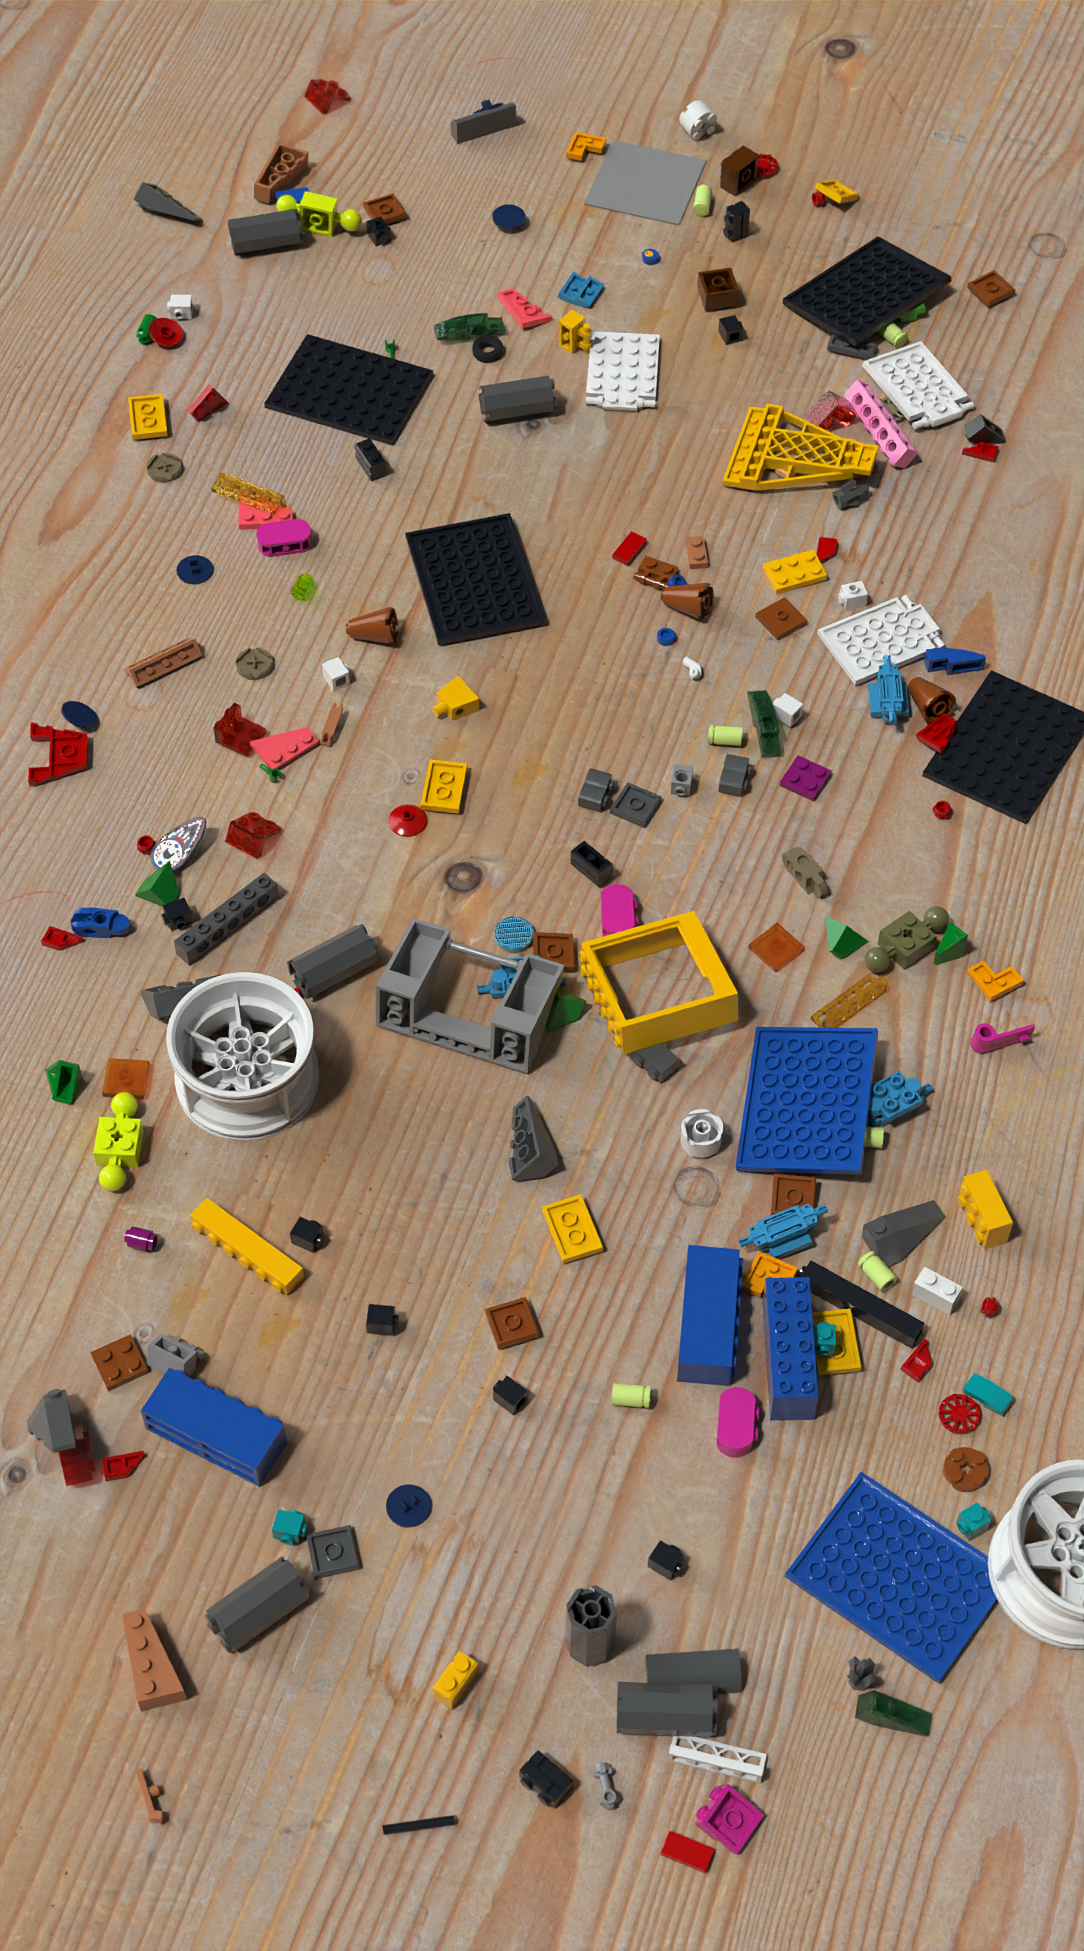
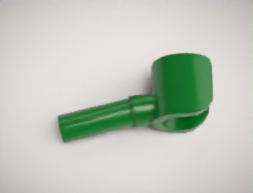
(390, 348)
(271, 773)

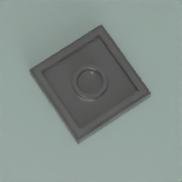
(635, 805)
(332, 1552)

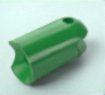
(143, 330)

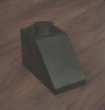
(984, 430)

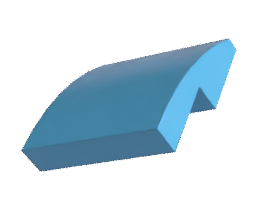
(580, 290)

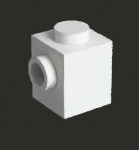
(180, 306)
(853, 595)
(336, 673)
(787, 709)

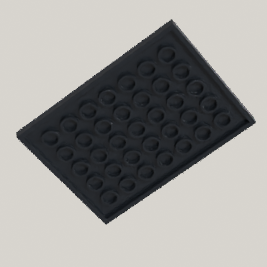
(866, 290)
(349, 389)
(474, 579)
(1007, 747)

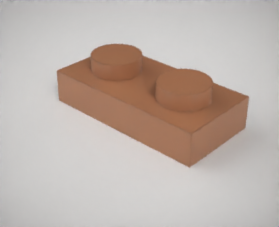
(696, 552)

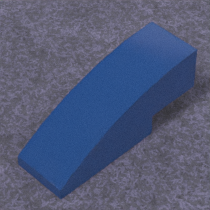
(953, 660)

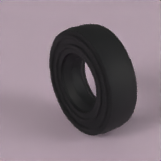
(487, 357)

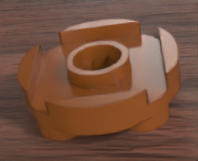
(966, 1456)

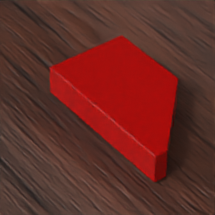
(982, 451)
(826, 548)
(60, 939)
(918, 1362)
(121, 1465)

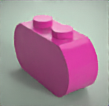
(284, 537)
(617, 909)
(736, 1422)

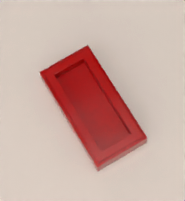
(629, 548)
(687, 1851)

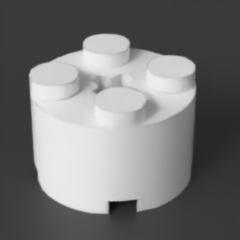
(698, 119)
(701, 1133)

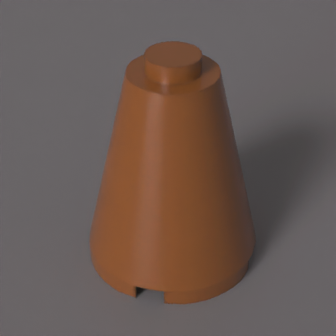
(690, 599)
(375, 626)
(931, 699)

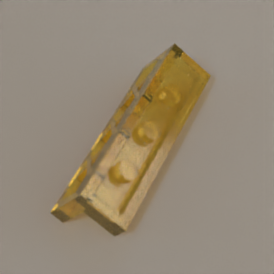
(248, 493)
(854, 1005)

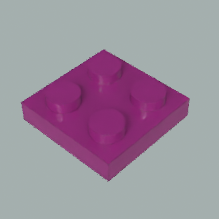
(805, 778)

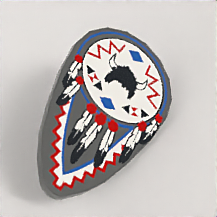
(178, 844)

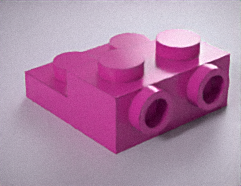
(728, 1817)

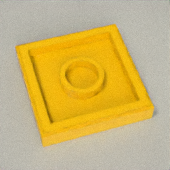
(837, 191)

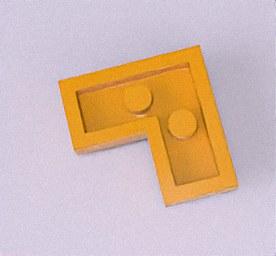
(584, 142)
(994, 984)
(765, 1267)

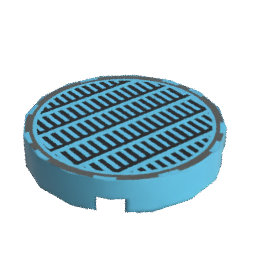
(513, 934)

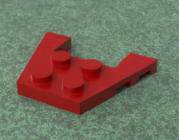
(66, 754)

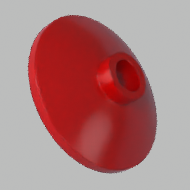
(165, 331)
(408, 826)

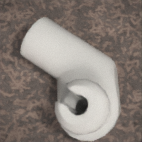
(694, 667)

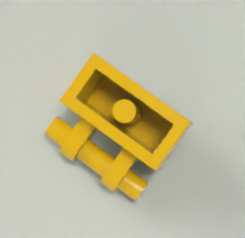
(574, 333)

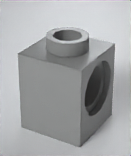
(682, 780)

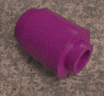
(141, 1239)

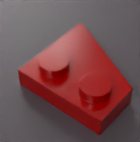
(206, 403)
(938, 733)

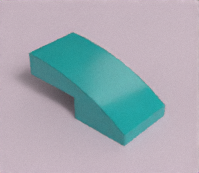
(989, 1393)

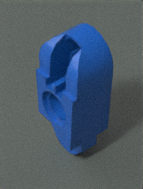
(87, 923)

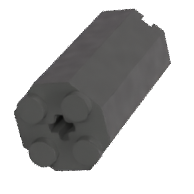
(265, 231)
(517, 398)
(333, 961)
(256, 1604)
(590, 1625)
(666, 1709)

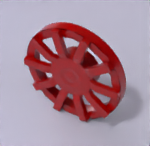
(764, 165)
(959, 1413)

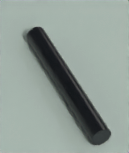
(418, 1825)

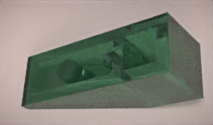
(892, 1713)

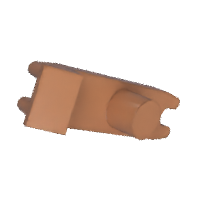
(331, 725)
(148, 1793)

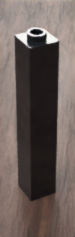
(863, 1304)

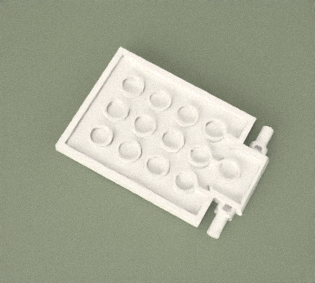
(622, 370)
(918, 385)
(879, 631)

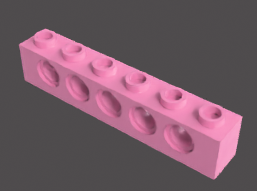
(881, 424)

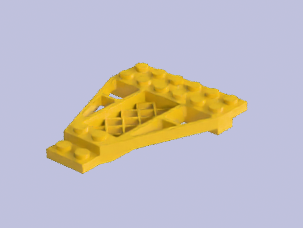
(755, 452)

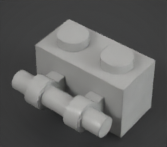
(173, 1353)

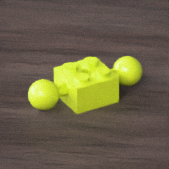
(320, 213)
(118, 1142)

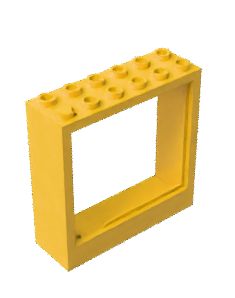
(667, 1023)

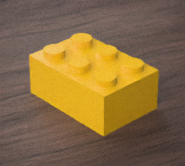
(984, 1210)

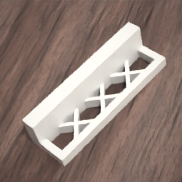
(716, 1763)

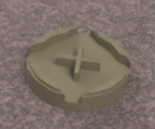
(164, 467)
(254, 663)

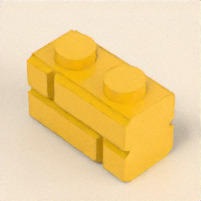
(455, 1680)

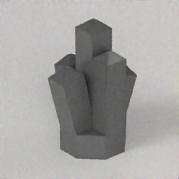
(844, 495)
(861, 1673)

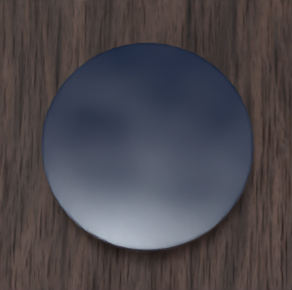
(486, 104)
(508, 216)
(194, 569)
(79, 714)
(408, 1506)

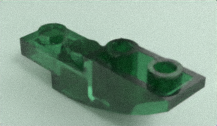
(472, 324)
(766, 723)

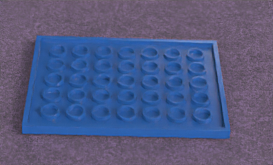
(807, 1100)
(897, 1576)

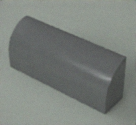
(484, 123)
(708, 1667)

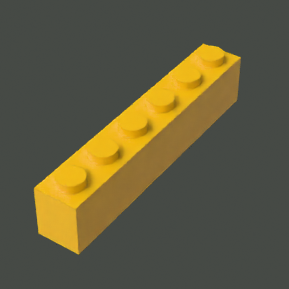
(246, 1246)

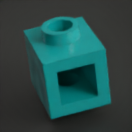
(824, 1339)
(973, 1521)
(289, 1527)

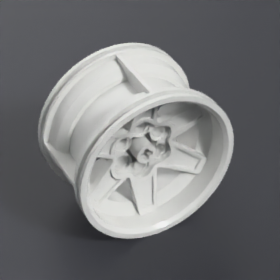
(235, 1003)
(1010, 1562)

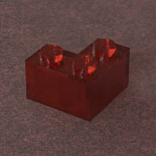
(831, 409)
(75, 1461)

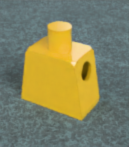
(456, 700)

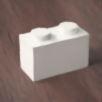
(937, 1290)

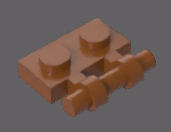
(655, 572)

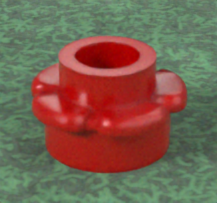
(818, 198)
(942, 809)
(143, 841)
(989, 1306)

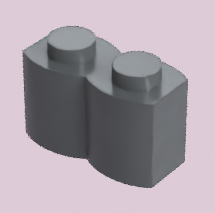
(734, 775)
(595, 790)

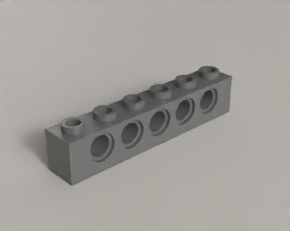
(226, 919)

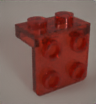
(322, 93)
(237, 732)
(250, 832)

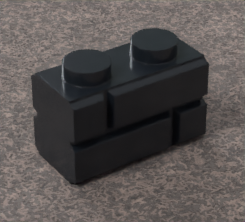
(736, 221)
(370, 459)
(591, 863)
(545, 1779)

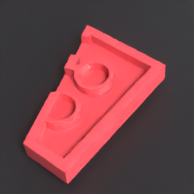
(521, 310)
(253, 517)
(284, 747)

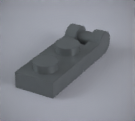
(863, 350)

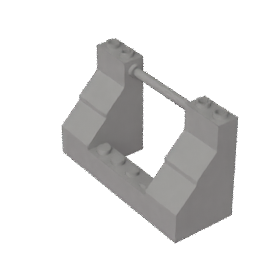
(517, 1025)

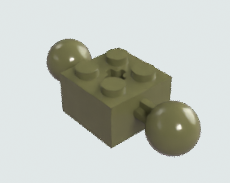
(907, 939)

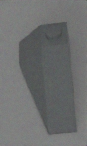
(155, 198)
(164, 999)
(532, 1148)
(901, 1231)
(53, 1421)

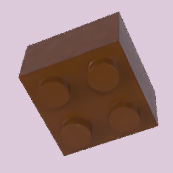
(738, 170)
(718, 289)

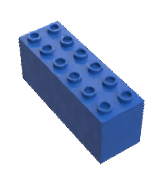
(710, 1315)
(790, 1349)
(214, 1426)

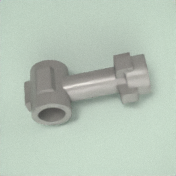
(609, 1797)

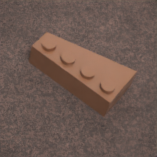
(279, 171)
(151, 1668)

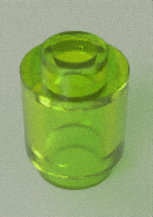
(302, 587)

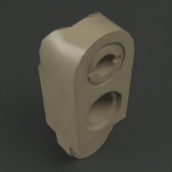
(805, 871)

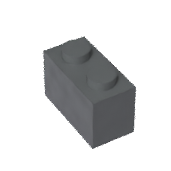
(657, 1061)

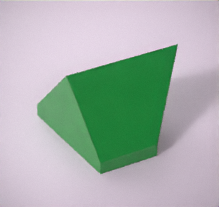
(160, 886)
(842, 939)
(951, 945)
(564, 1010)
(64, 1080)

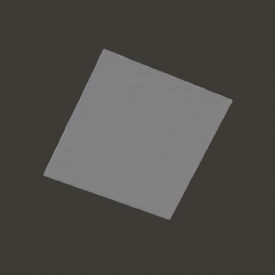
(645, 182)

